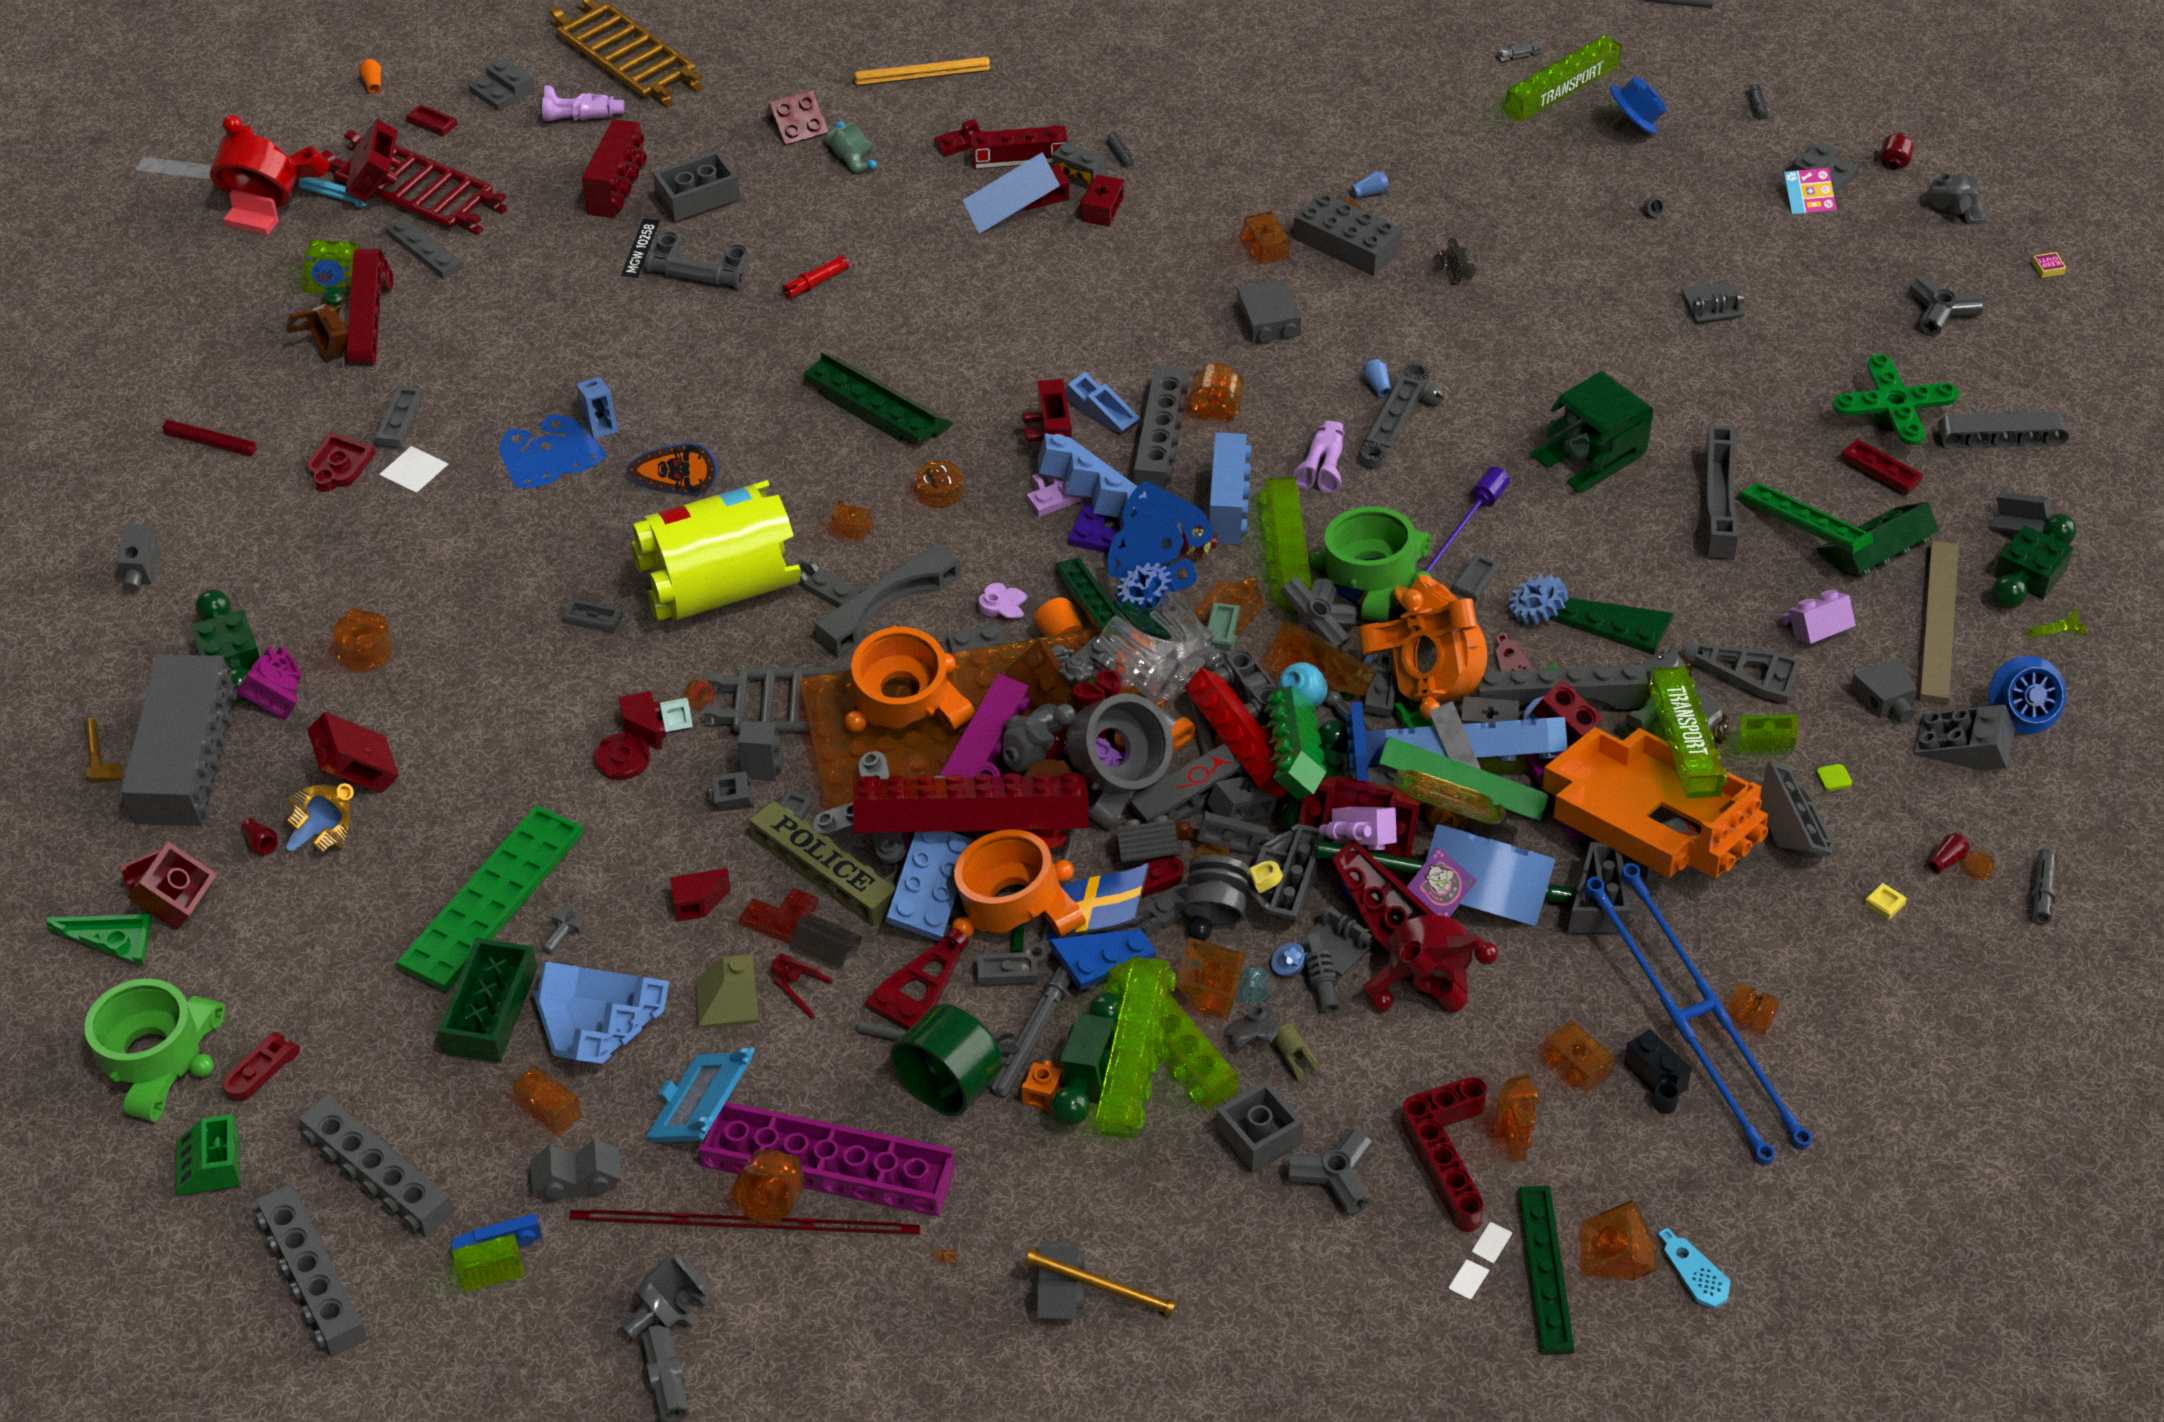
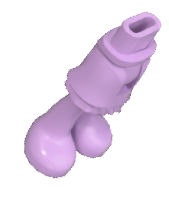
(584, 107)

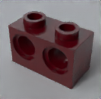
(1565, 702)

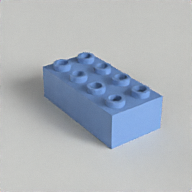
(1230, 487)

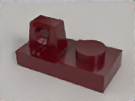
(956, 141)

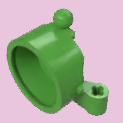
(1376, 535)
(143, 1009)

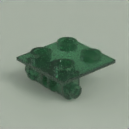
(1142, 620)

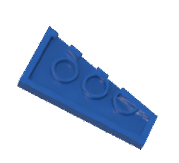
(1357, 741)

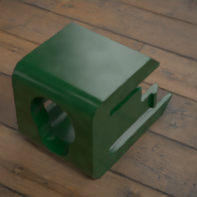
(1613, 420)

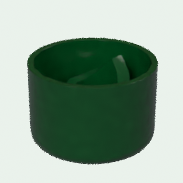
(947, 1059)

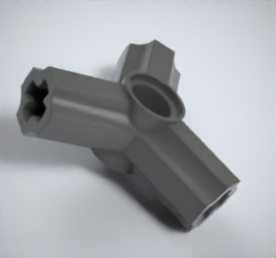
(1943, 304)
(1344, 1182)

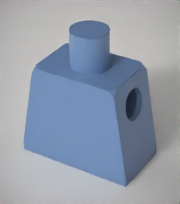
(596, 397)

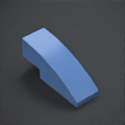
(1100, 403)

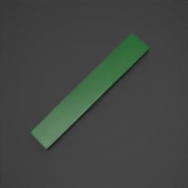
(1806, 517)
(1512, 795)

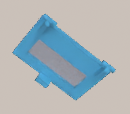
(698, 1096)

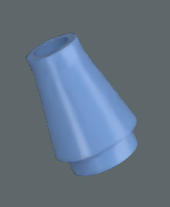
(1370, 185)
(1377, 376)

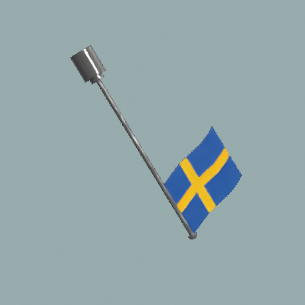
(1104, 899)

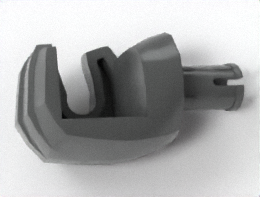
(666, 1293)

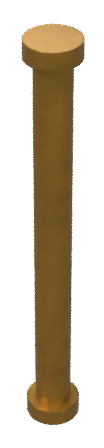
(1100, 1282)

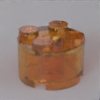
(1216, 393)
(362, 640)
(769, 1185)

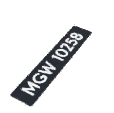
(640, 248)

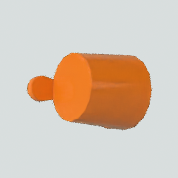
(1057, 618)

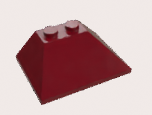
(1347, 792)

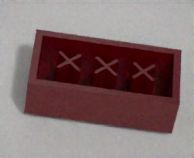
(613, 168)

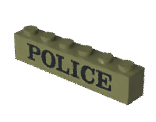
(823, 862)

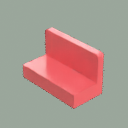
(251, 213)

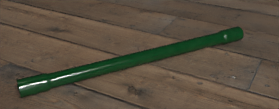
(1328, 850)

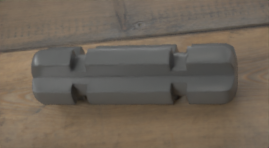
(1519, 51)
(1759, 101)
(1121, 149)

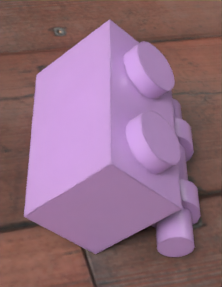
(1820, 616)
(1363, 824)

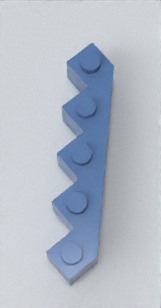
(1088, 477)
(1487, 739)

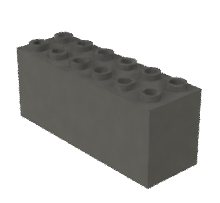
(179, 740)

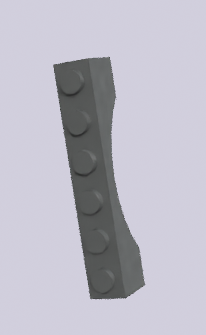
(1720, 507)
(927, 572)
(1617, 685)

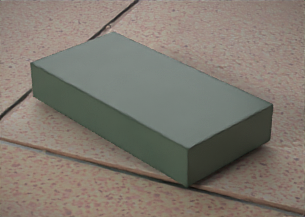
(1223, 624)

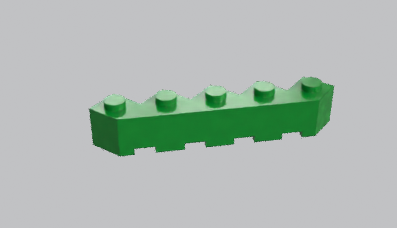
(1295, 742)

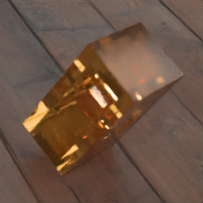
(1266, 237)
(1578, 1056)
(547, 1100)

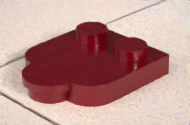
(338, 462)

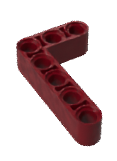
(369, 277)
(1434, 1146)

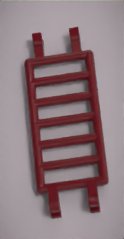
(459, 217)

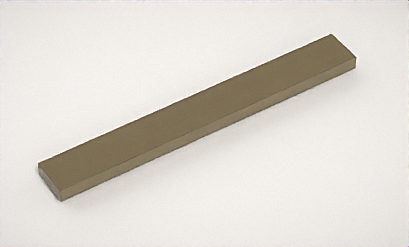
(1939, 623)

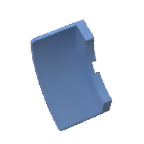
(1509, 878)

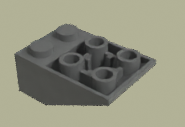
(1967, 737)

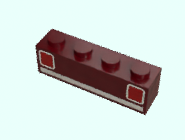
(1015, 146)

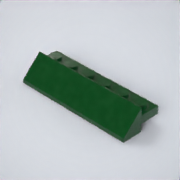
(874, 401)

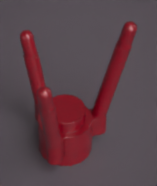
(789, 970)

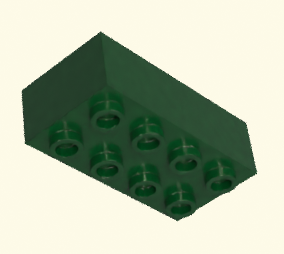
(487, 1000)

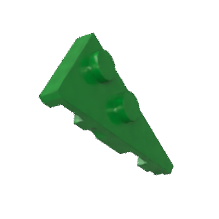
(114, 934)

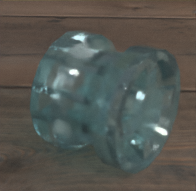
(1255, 985)

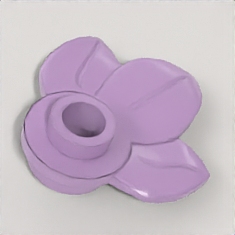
(1002, 601)

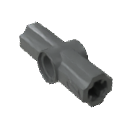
(665, 1374)

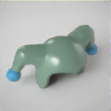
(850, 146)

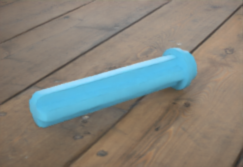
(329, 189)

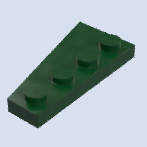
(1622, 624)

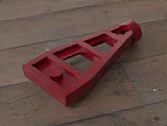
(903, 1009)

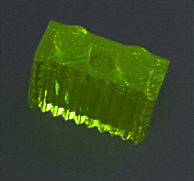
(1767, 732)
(488, 1263)

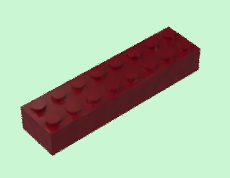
(970, 803)

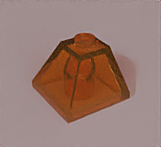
(1618, 1244)

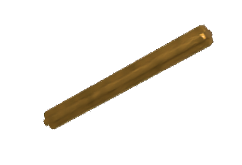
(922, 71)

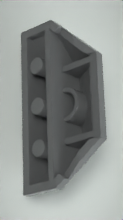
(1793, 814)
(1296, 858)

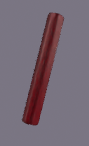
(209, 437)

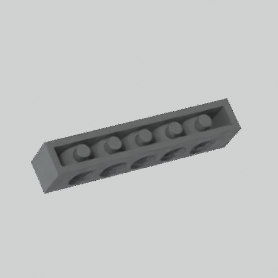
(1161, 425)
(359, 1151)
(286, 1208)

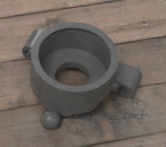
(1147, 742)

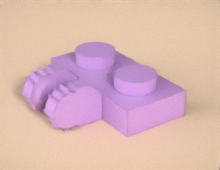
(1050, 498)

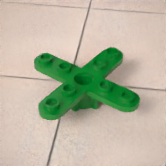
(1894, 403)

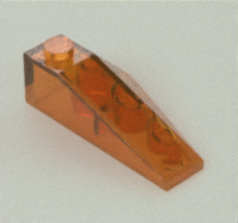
(1338, 667)

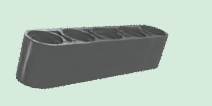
(2003, 430)

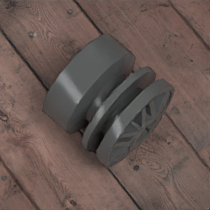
(1216, 889)

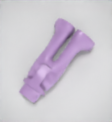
(1327, 445)

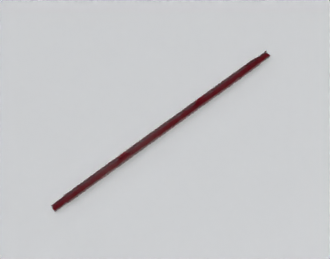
(585, 1215)

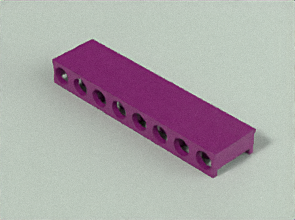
(835, 1157)

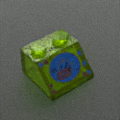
(328, 266)

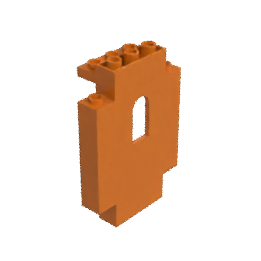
(1615, 784)

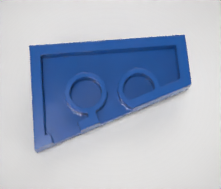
(1091, 956)

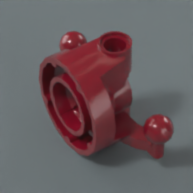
(1434, 957)

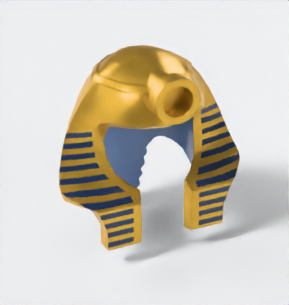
(320, 811)

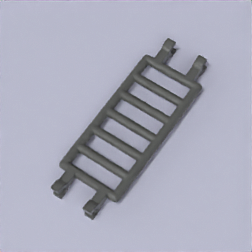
(738, 684)

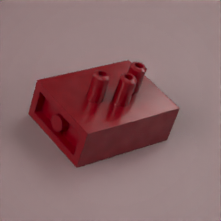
(373, 161)
(1051, 413)
(352, 752)

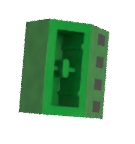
(208, 1156)

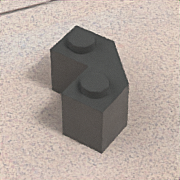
(571, 1175)
(1058, 1294)

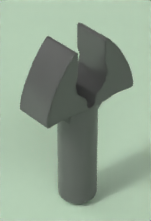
(564, 928)

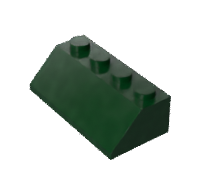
(1892, 534)

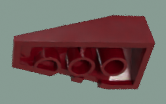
(1377, 892)

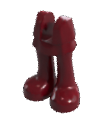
(1107, 685)

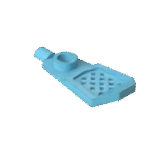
(1698, 1274)

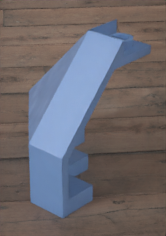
(594, 1010)

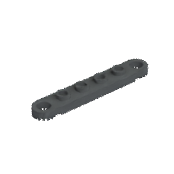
(1395, 415)

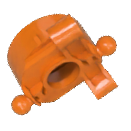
(1458, 645)
(911, 655)
(1007, 860)

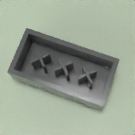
(1347, 233)

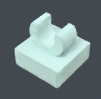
(676, 714)

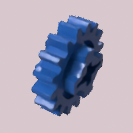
(1146, 585)

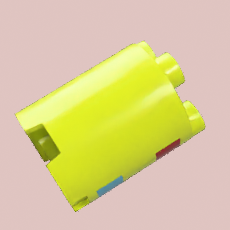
(714, 552)

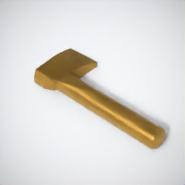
(99, 772)

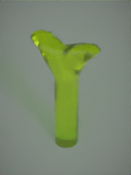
(2070, 623)

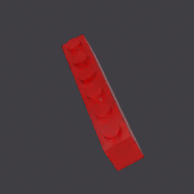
(1235, 727)

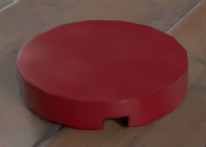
(622, 756)

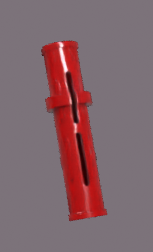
(808, 280)

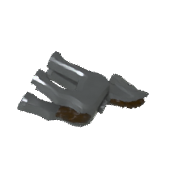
(1648, 714)

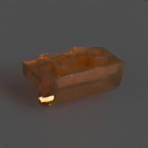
(1516, 1114)

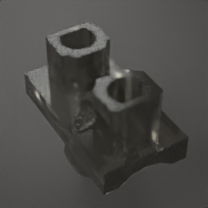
(1455, 262)
(1500, 832)

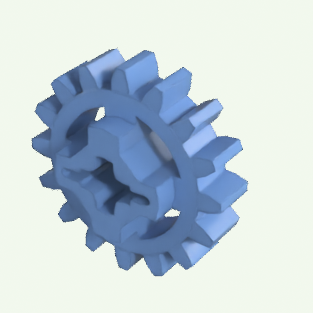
(1538, 599)

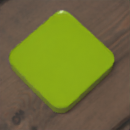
(1834, 777)

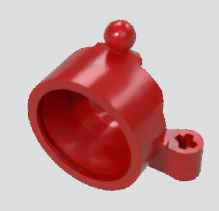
(259, 166)

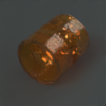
(1753, 1008)

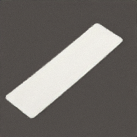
(1488, 1247)

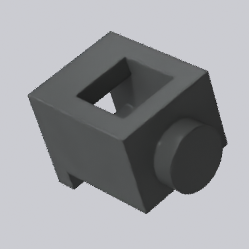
(732, 783)

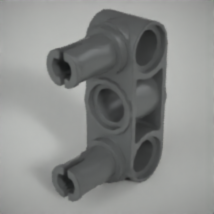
(1250, 681)

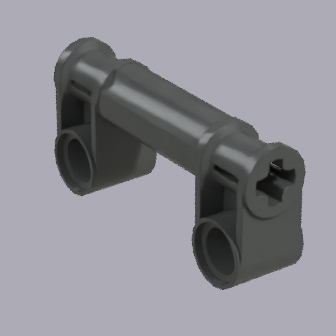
(666, 258)

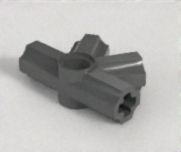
(1318, 611)

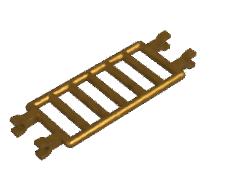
(655, 88)

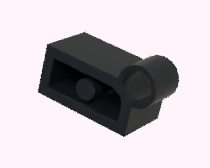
(1658, 1069)

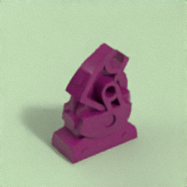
(273, 682)

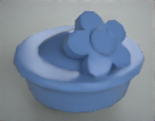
(1288, 959)

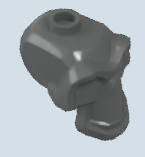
(1959, 196)
(1029, 738)

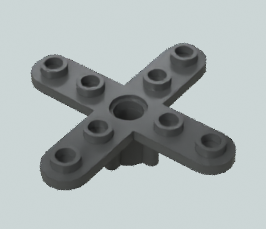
(888, 845)

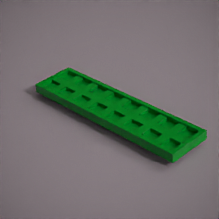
(490, 897)

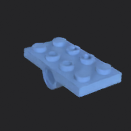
(927, 883)

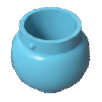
(1306, 680)

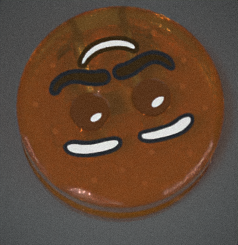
(939, 484)

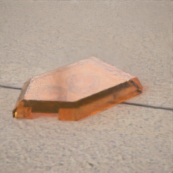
(1242, 593)

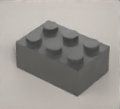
(696, 185)

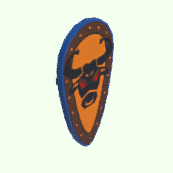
(676, 469)

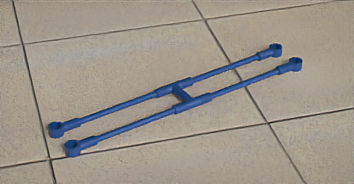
(1710, 1003)

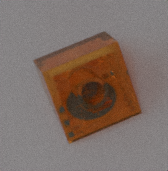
(1210, 977)

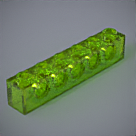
(1186, 1049)

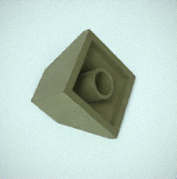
(728, 993)

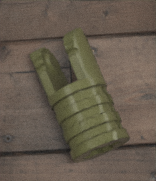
(1294, 1049)

